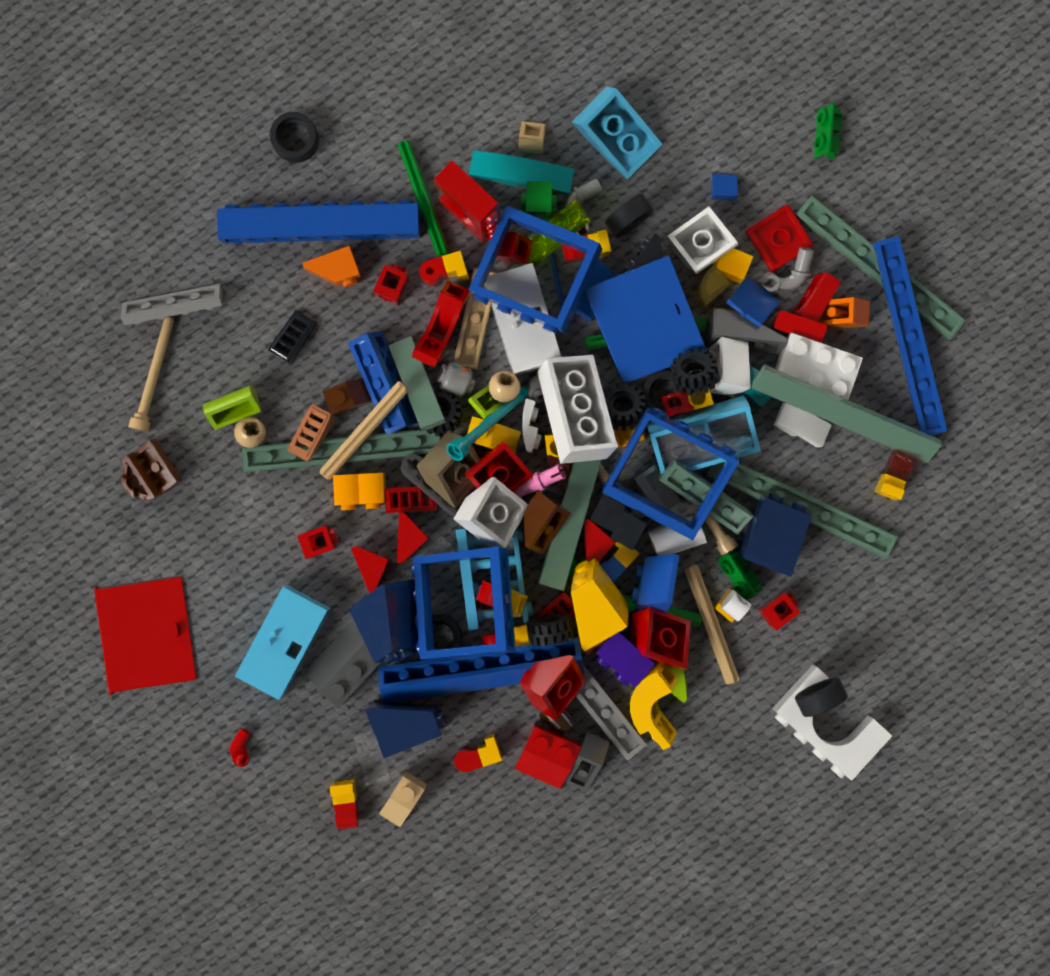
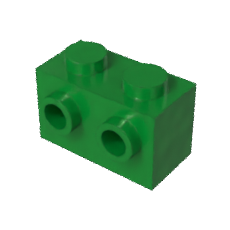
(539, 200)

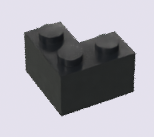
(620, 519)

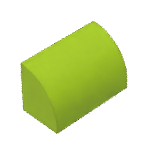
(232, 407)

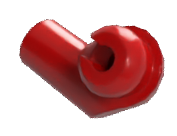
(238, 749)

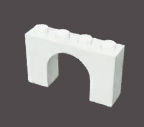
(847, 755)

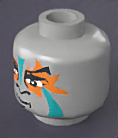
(455, 379)

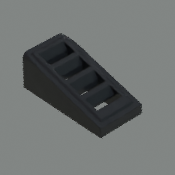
(285, 331)

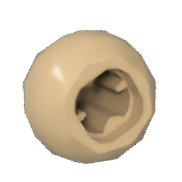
(504, 386)
(249, 432)

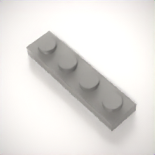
(171, 304)
(610, 717)

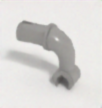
(584, 193)
(798, 276)

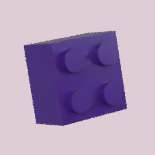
(624, 658)

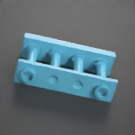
(471, 589)

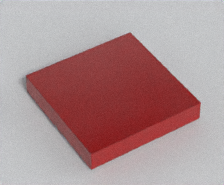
(779, 238)

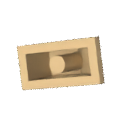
(403, 799)

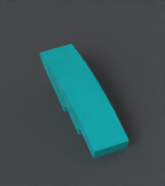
(517, 171)

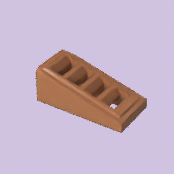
(309, 420)

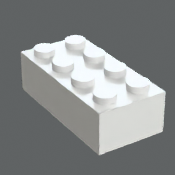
(577, 409)

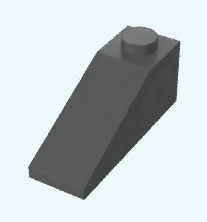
(732, 325)

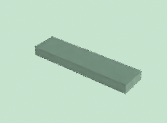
(418, 384)
(695, 488)

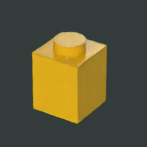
(734, 265)

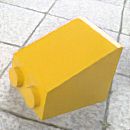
(597, 604)

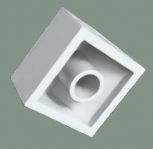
(701, 240)
(491, 513)

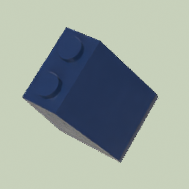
(775, 534)
(388, 621)
(404, 725)

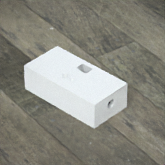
(524, 343)

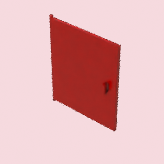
(142, 634)

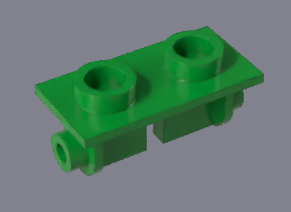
(828, 121)
(745, 584)

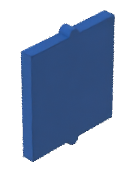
(753, 302)

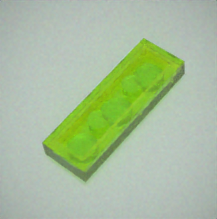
(571, 218)

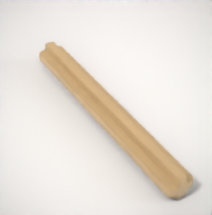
(366, 427)
(711, 624)

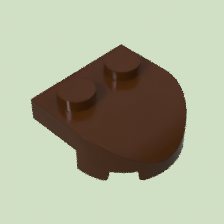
(148, 472)

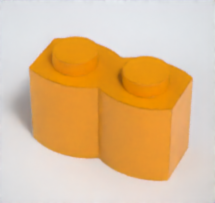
(358, 490)

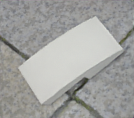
(802, 424)
(530, 435)

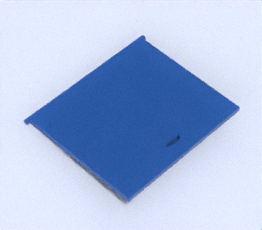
(643, 319)

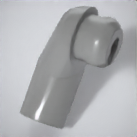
(534, 390)

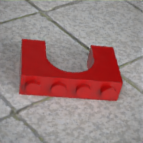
(467, 201)

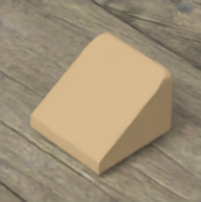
(531, 137)

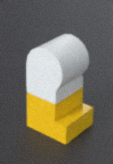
(732, 606)

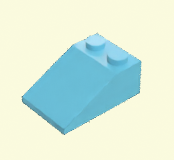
(617, 132)

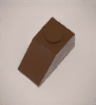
(347, 397)
(543, 521)

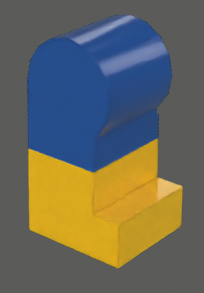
(619, 561)

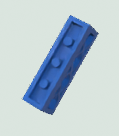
(379, 380)

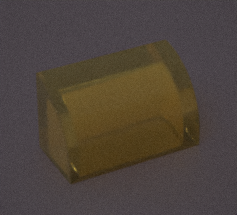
(710, 287)

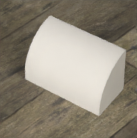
(732, 366)
(667, 541)

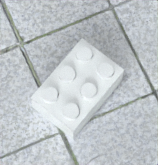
(819, 365)

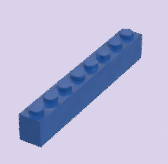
(318, 223)
(467, 673)

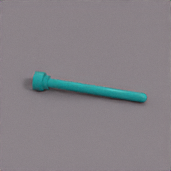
(460, 447)

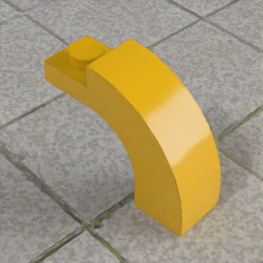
(645, 707)

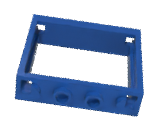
(513, 216)
(653, 510)
(501, 603)

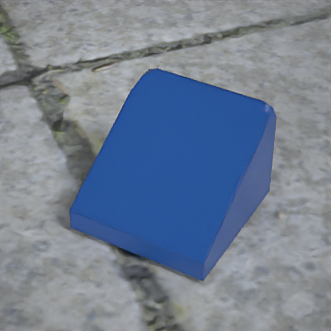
(724, 187)

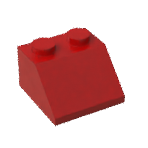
(502, 465)
(661, 636)
(553, 684)
(548, 755)

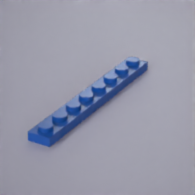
(909, 336)

